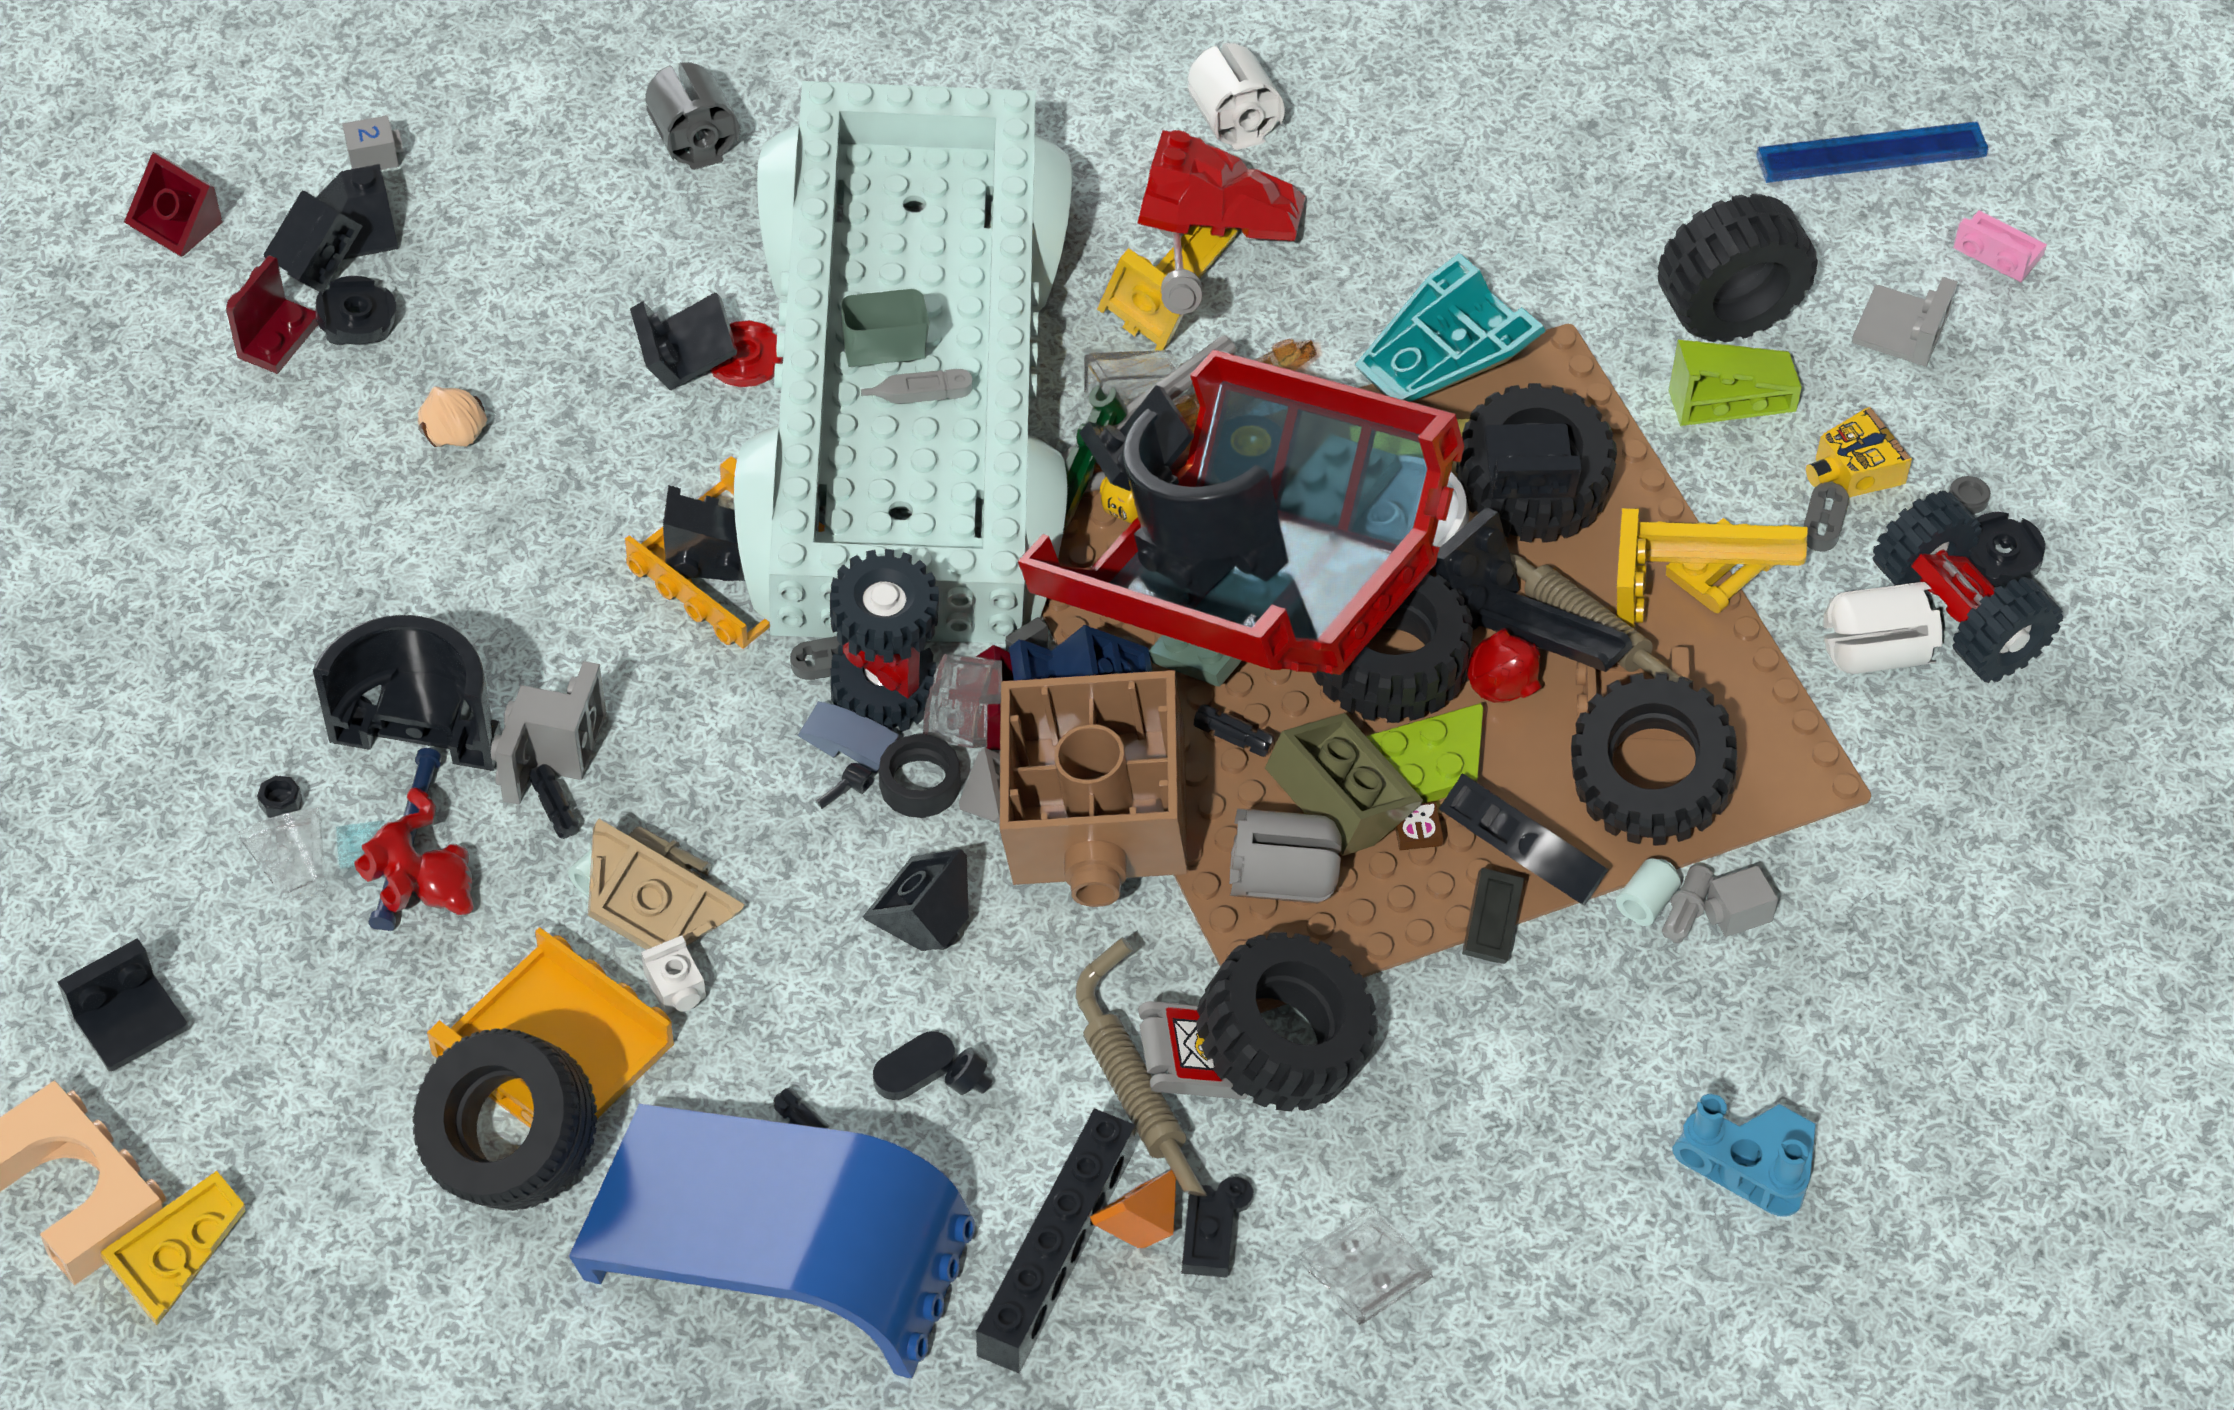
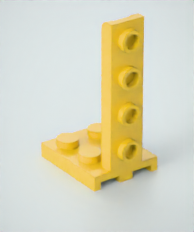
(1136, 284)
(1696, 544)

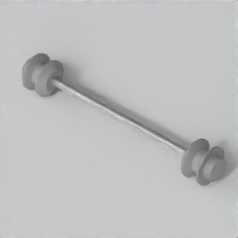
(1181, 287)

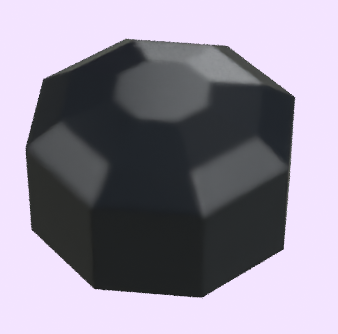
(279, 796)

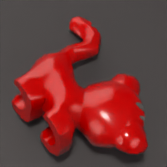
(436, 876)

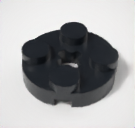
(341, 325)
(2022, 538)

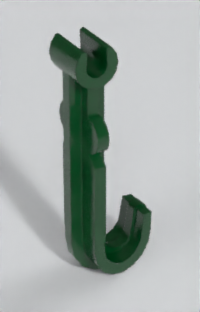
(1080, 460)

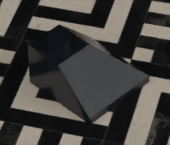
(364, 199)
(925, 901)

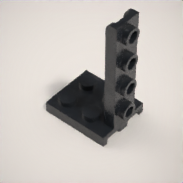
(1482, 571)

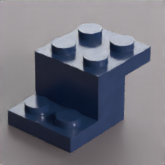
(1081, 654)

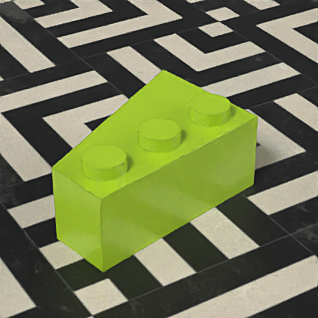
(1731, 382)

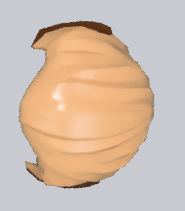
(451, 417)

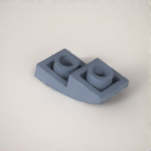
(843, 730)

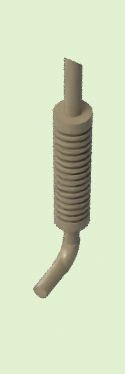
(1553, 589)
(1129, 1074)

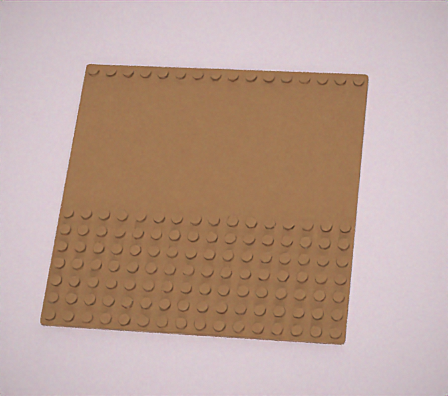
(1419, 900)

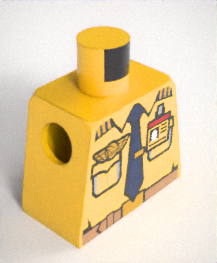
(1860, 456)

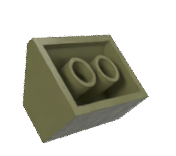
(1341, 775)

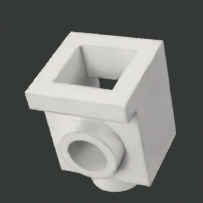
(673, 976)

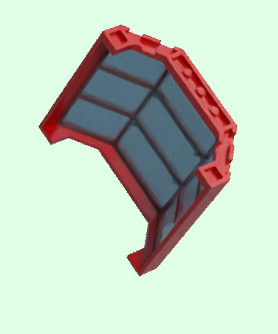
(1355, 501)

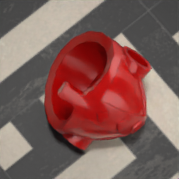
(1504, 668)

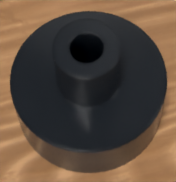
(968, 1072)

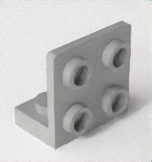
(1905, 323)

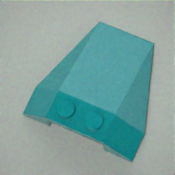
(1446, 334)

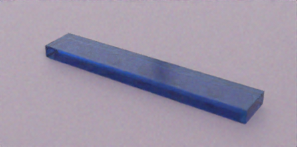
(1871, 151)

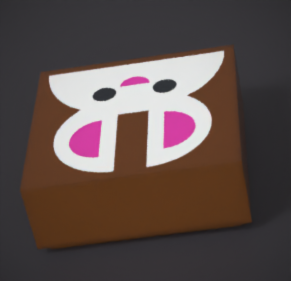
(1420, 829)

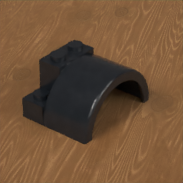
(1203, 530)
(427, 688)

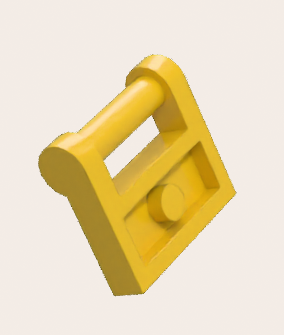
(1699, 577)

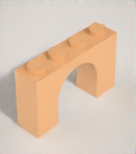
(56, 1127)

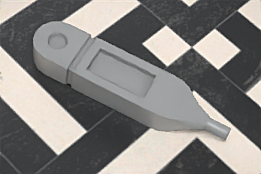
(923, 386)

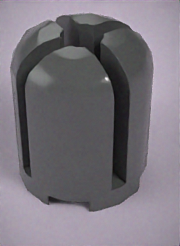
(697, 109)

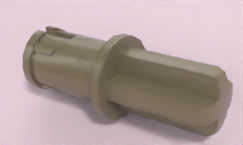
(671, 851)

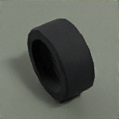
(919, 802)

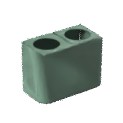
(884, 327)

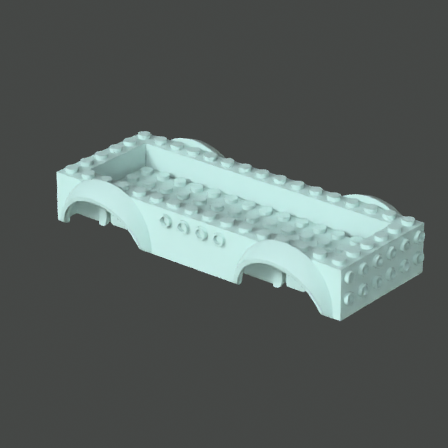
(982, 298)

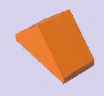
(1141, 1214)

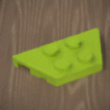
(1434, 750)

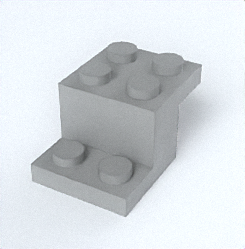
(549, 730)

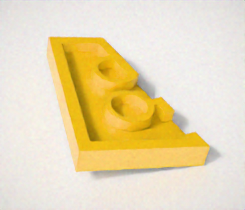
(174, 1244)

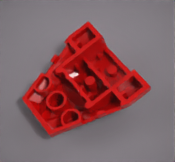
(1216, 189)

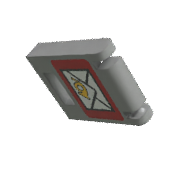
(1174, 1046)

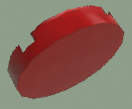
(752, 363)

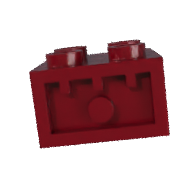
(265, 323)

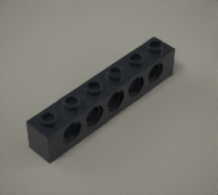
(1055, 1241)

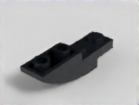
(1523, 839)

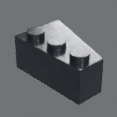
(701, 538)

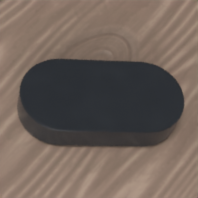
(913, 1065)

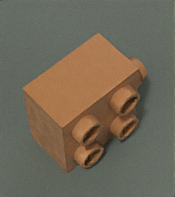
(1093, 781)

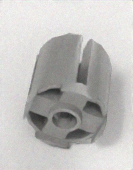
(1284, 856)

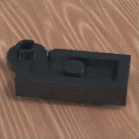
(1210, 1226)

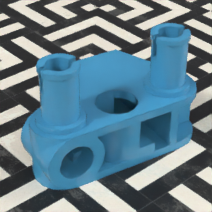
(1759, 1161)

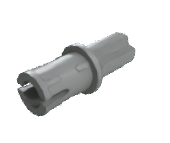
(1687, 903)

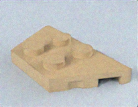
(650, 895)

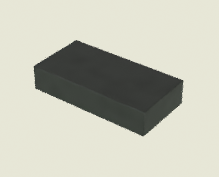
(1492, 916)

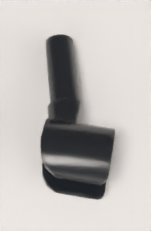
(854, 777)

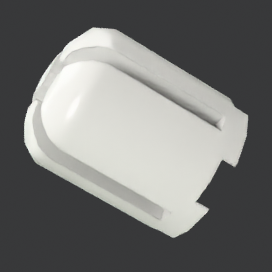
(1235, 95)
(1882, 628)

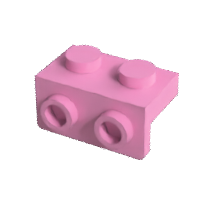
(1999, 245)

